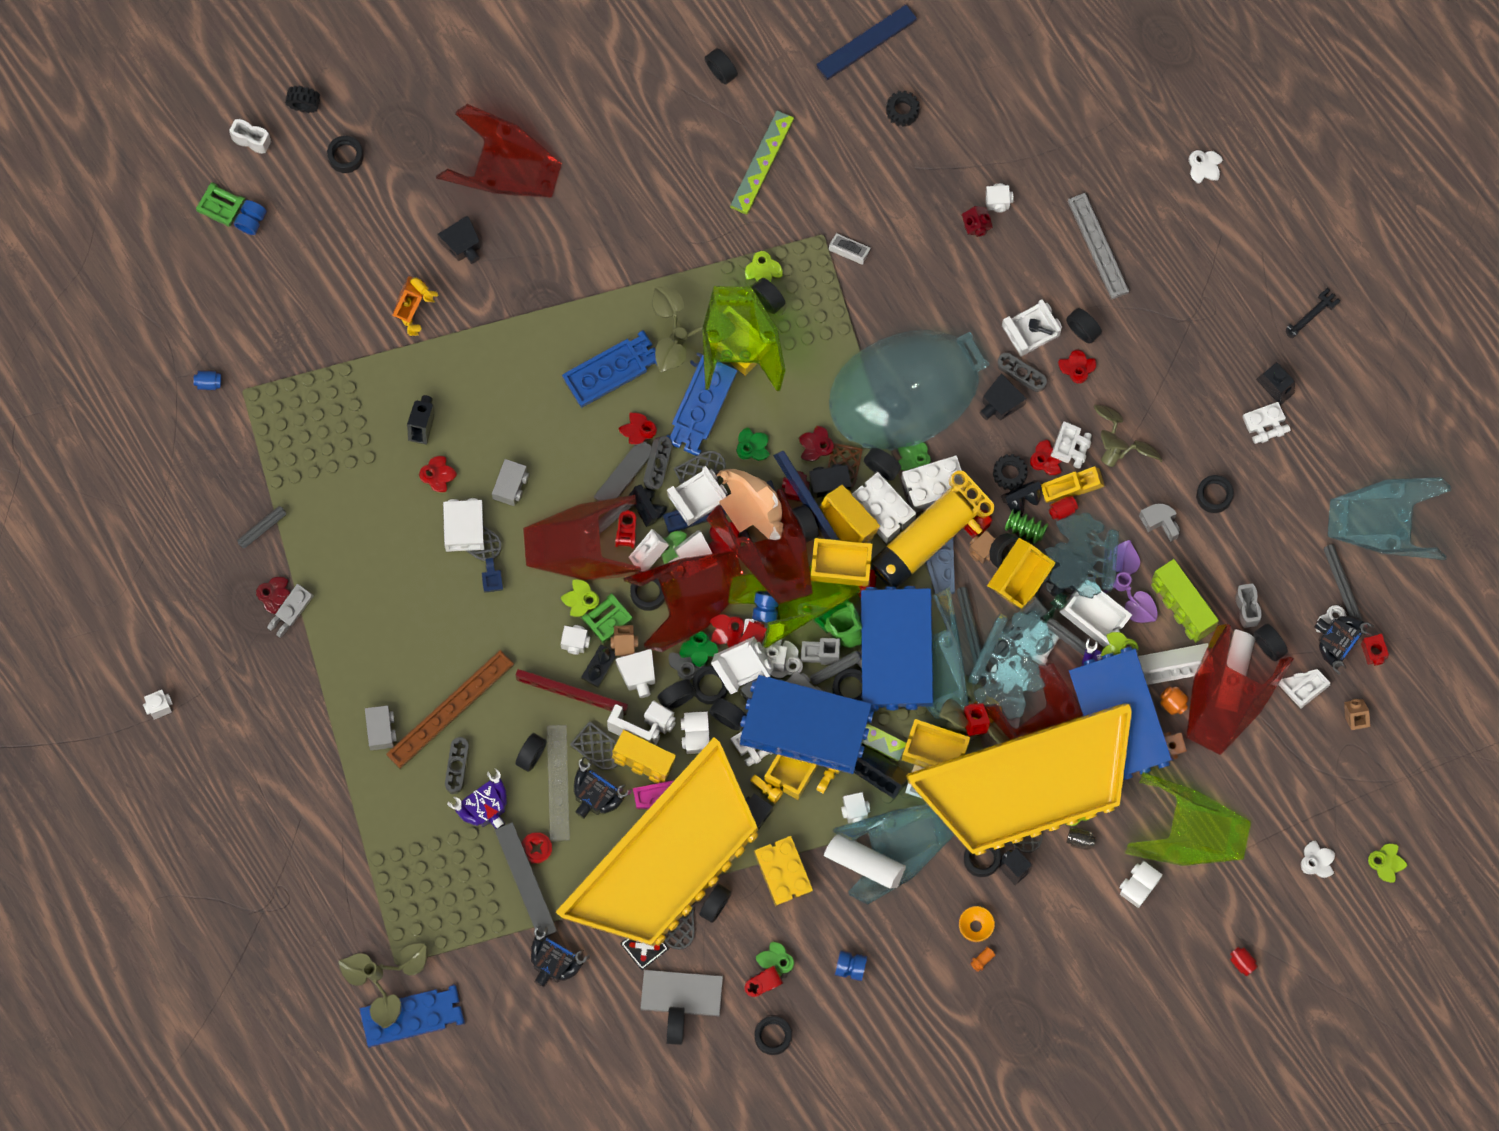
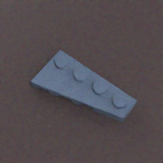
(942, 568)

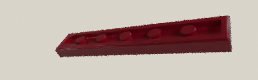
(568, 691)

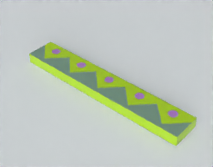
(762, 162)
(884, 743)

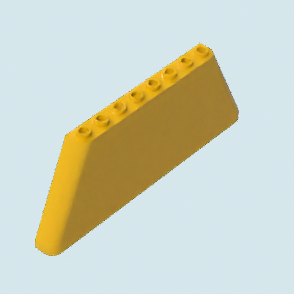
(1030, 781)
(668, 855)

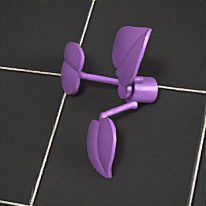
(1141, 604)

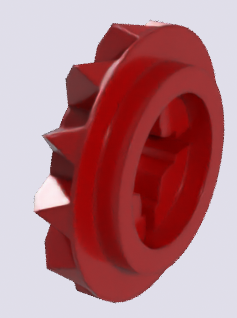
(537, 838)

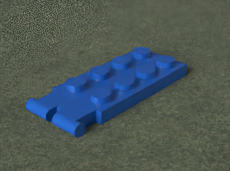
(610, 369)
(701, 407)
(418, 1016)

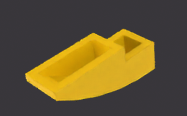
(1073, 484)

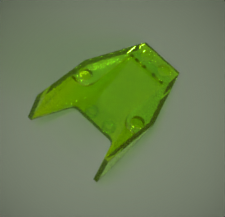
(741, 331)
(793, 613)
(1199, 831)

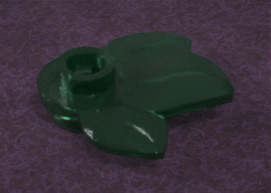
(1058, 603)

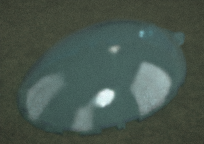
(905, 388)

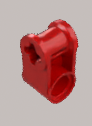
(626, 533)
(766, 980)

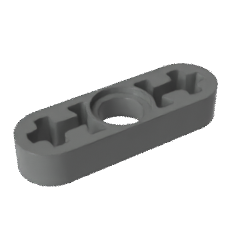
(1020, 364)
(651, 468)
(449, 778)

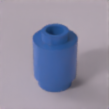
(207, 380)

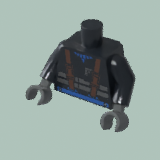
(1339, 638)
(595, 792)
(553, 960)

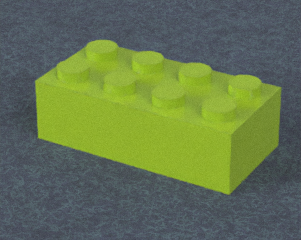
(1184, 601)

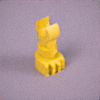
(828, 775)
(773, 794)

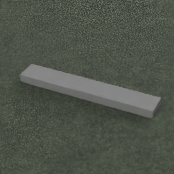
(1098, 246)

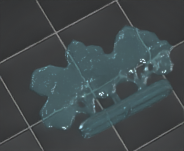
(1077, 557)
(1015, 669)

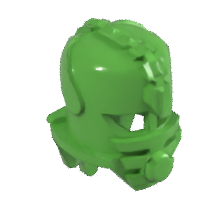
(847, 626)

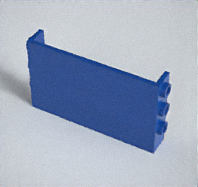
(897, 648)
(1121, 681)
(805, 724)

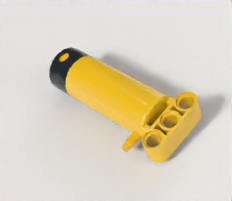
(931, 531)

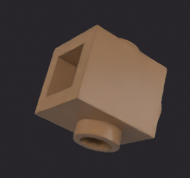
(980, 547)
(624, 640)
(1357, 714)

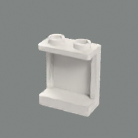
(1019, 332)
(697, 496)
(463, 525)
(742, 664)
(617, 725)

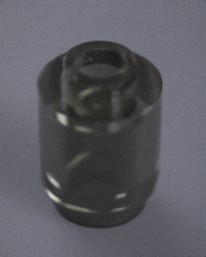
(1081, 839)

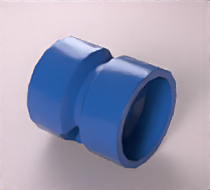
(249, 219)
(765, 608)
(851, 965)

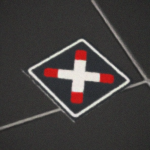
(642, 953)

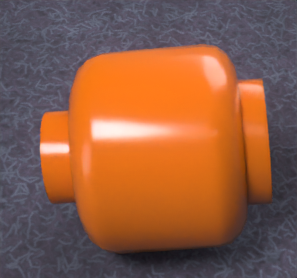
(1173, 700)

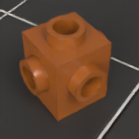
(1175, 744)

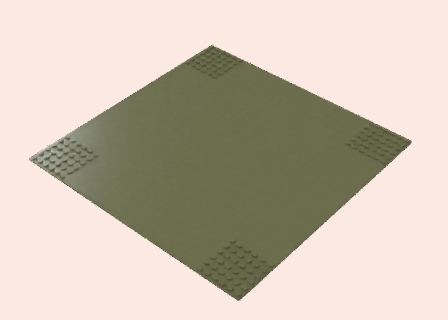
(412, 623)

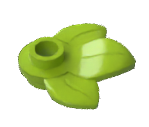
(767, 270)
(577, 598)
(1117, 642)
(1389, 863)

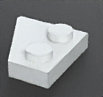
(1304, 686)

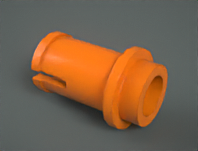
(982, 959)

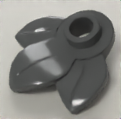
(682, 663)

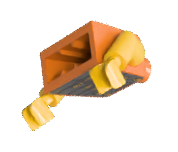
(409, 300)

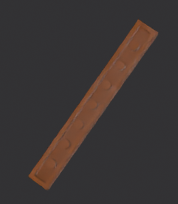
(450, 709)

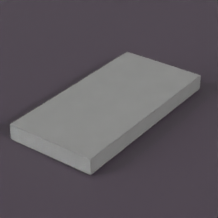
(693, 992)

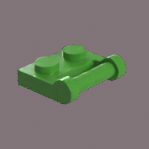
(217, 209)
(605, 627)

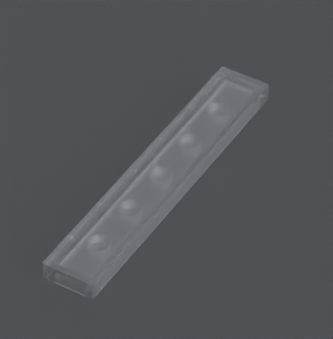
(558, 783)

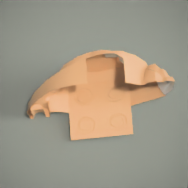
(752, 503)

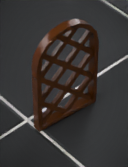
(846, 447)

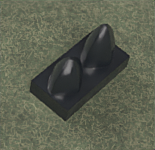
(1014, 498)
(648, 512)
(599, 666)

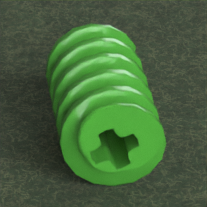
(1026, 527)

